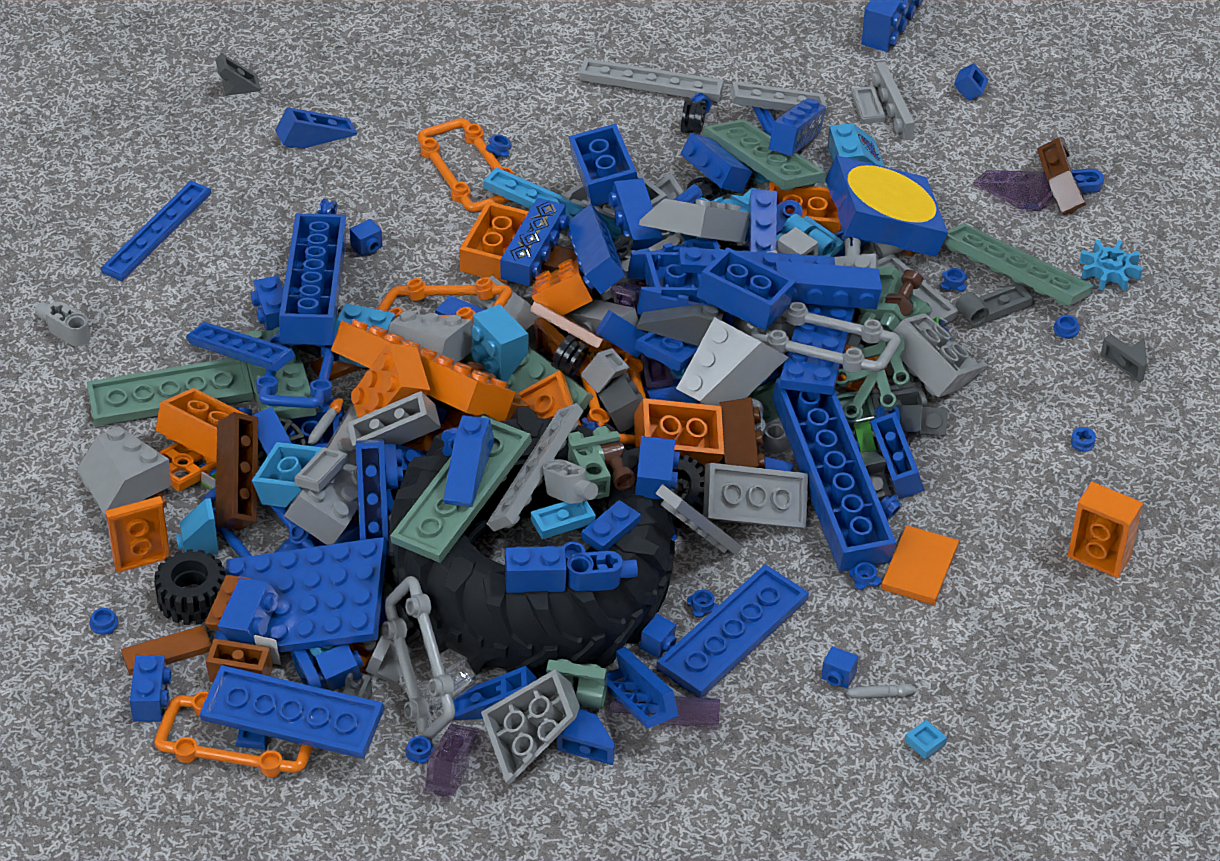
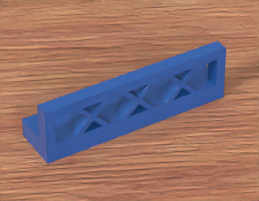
(646, 688)

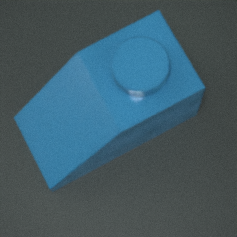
(199, 530)

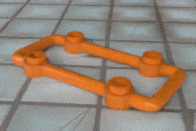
(473, 135)
(417, 290)
(598, 414)
(187, 750)

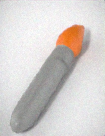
(326, 420)

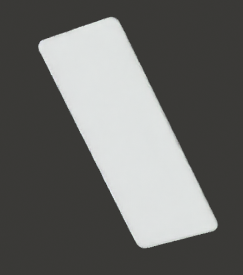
(268, 642)

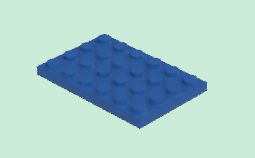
(324, 592)

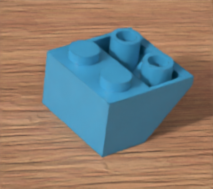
(498, 341)

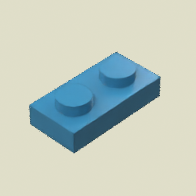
(562, 518)

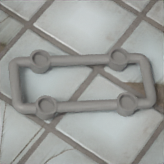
(852, 360)
(442, 684)

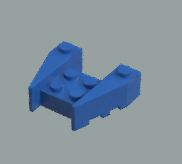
(664, 281)

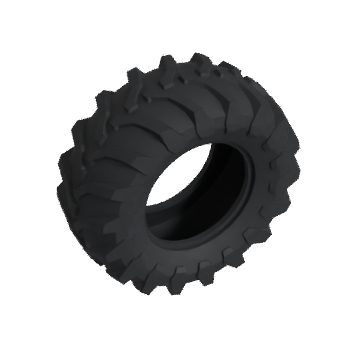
(532, 627)

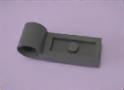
(994, 304)

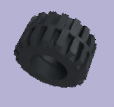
(185, 570)

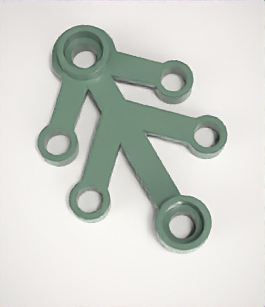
(872, 378)

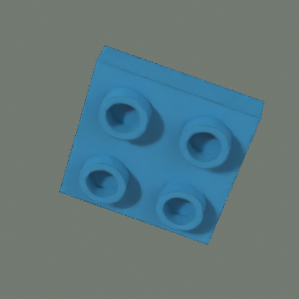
(827, 242)

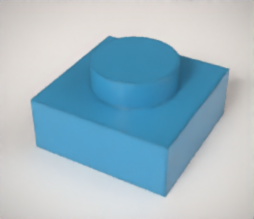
(925, 739)

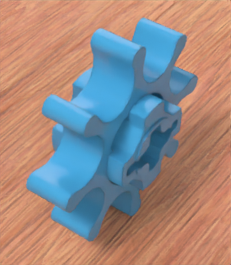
(1110, 265)

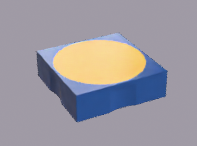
(886, 206)

